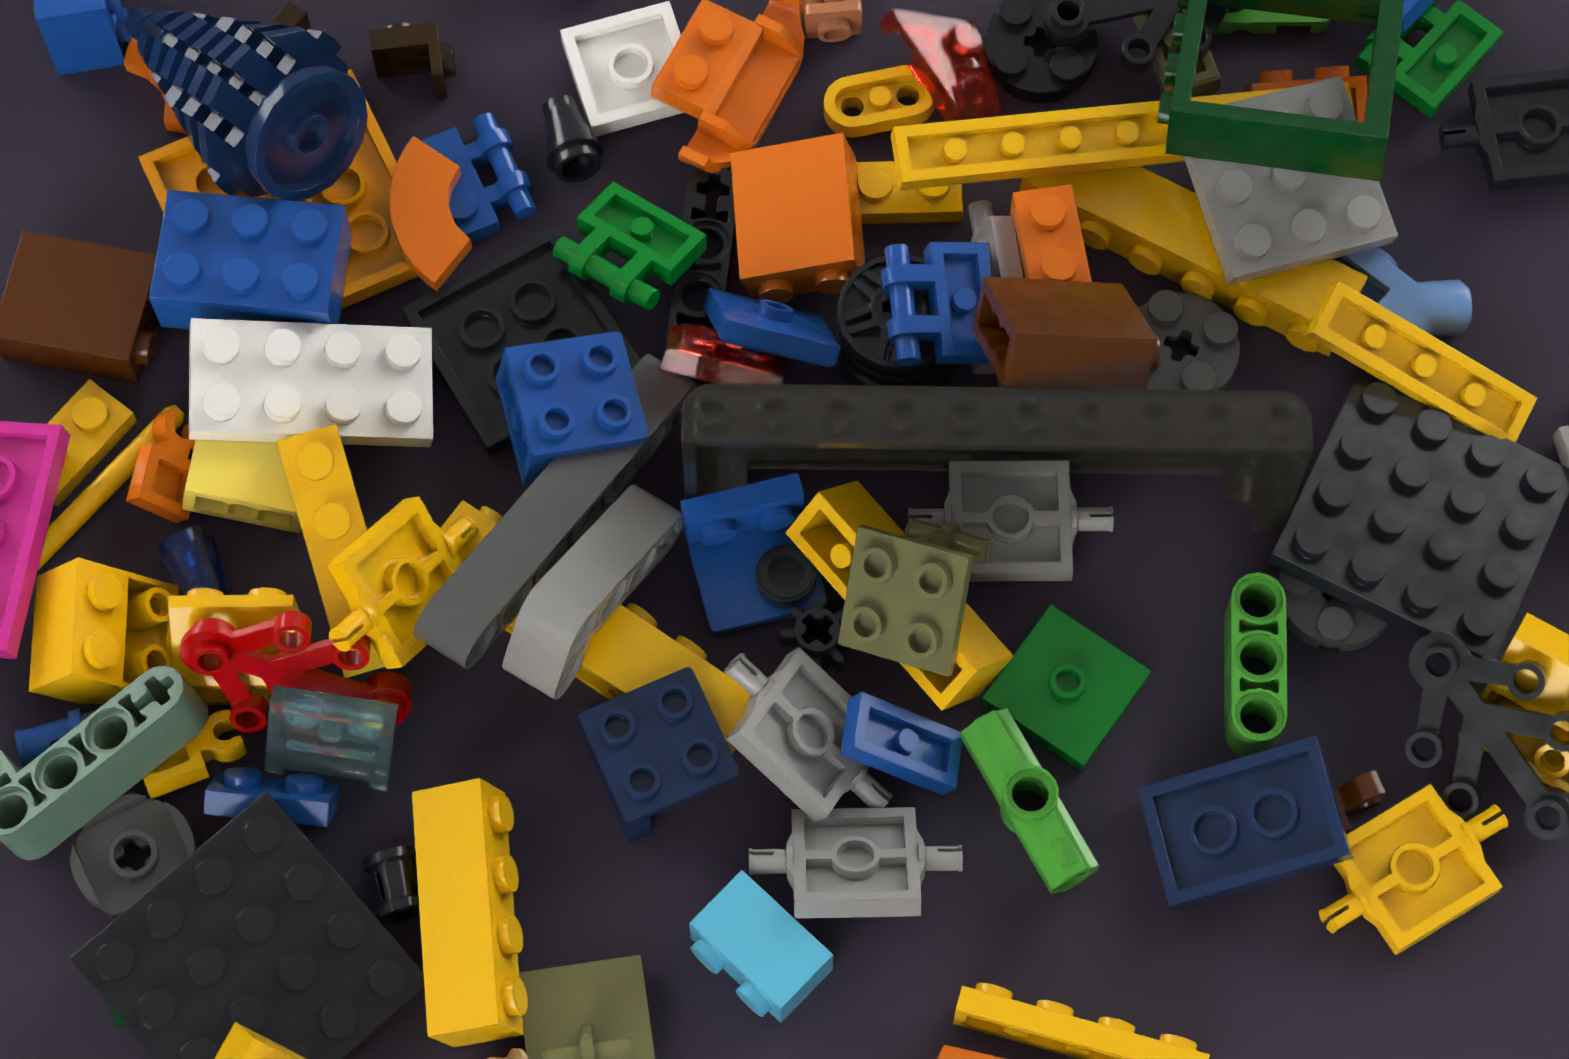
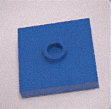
(771, 327)

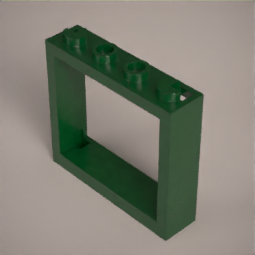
(1280, 137)

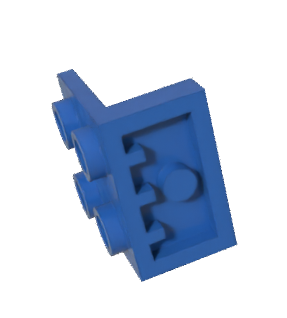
(568, 399)
(726, 540)

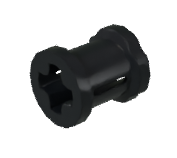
(394, 883)

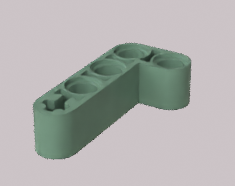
(97, 761)

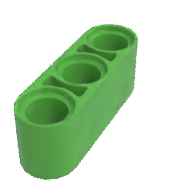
(1258, 638)

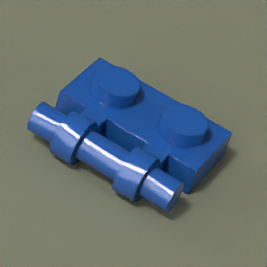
(471, 204)
(954, 282)

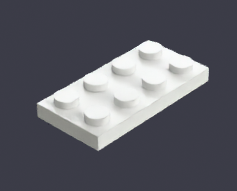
(298, 377)

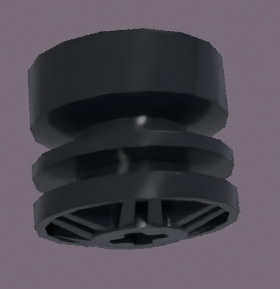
(862, 333)

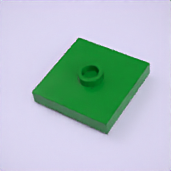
(1067, 687)

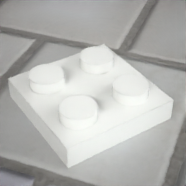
(617, 64)

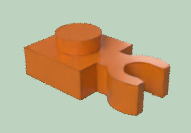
(162, 470)

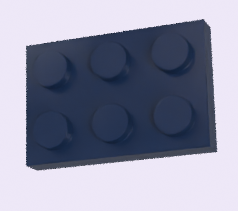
(1244, 823)

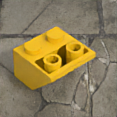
(238, 610)
(97, 631)
(1550, 648)

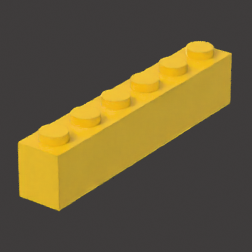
(1166, 234)
(631, 649)

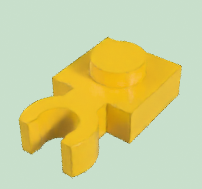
(188, 763)

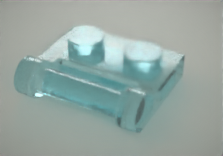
(330, 735)

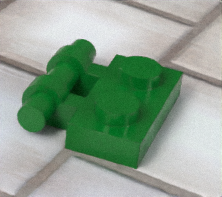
(1443, 57)
(638, 232)

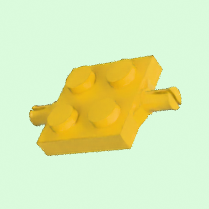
(393, 576)
(1415, 869)

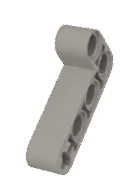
(588, 589)

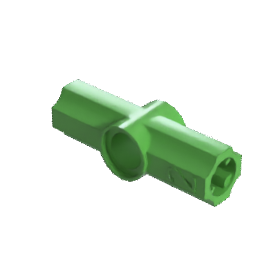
(1045, 834)

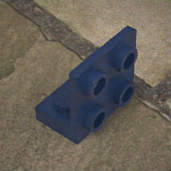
(656, 749)

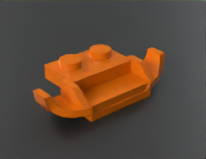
(731, 77)

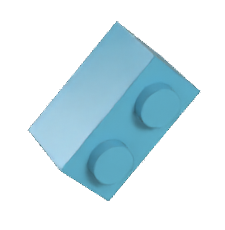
(759, 948)

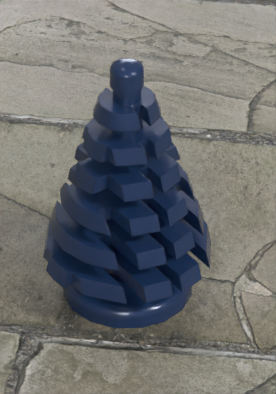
(256, 99)

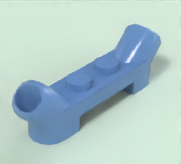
(1433, 306)

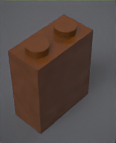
(79, 308)
(1064, 334)

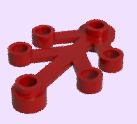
(223, 652)

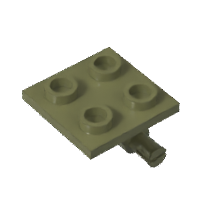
(910, 593)
(588, 1011)

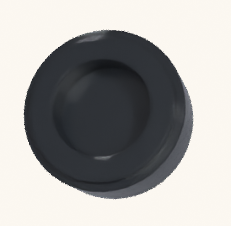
(785, 577)

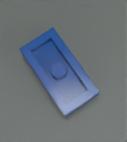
(901, 743)
(300, 795)

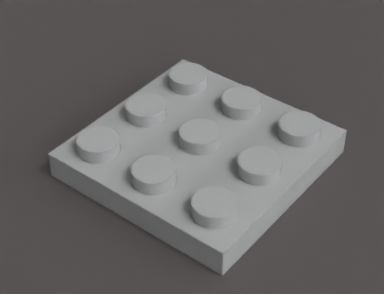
(1283, 217)

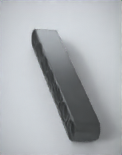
(544, 525)

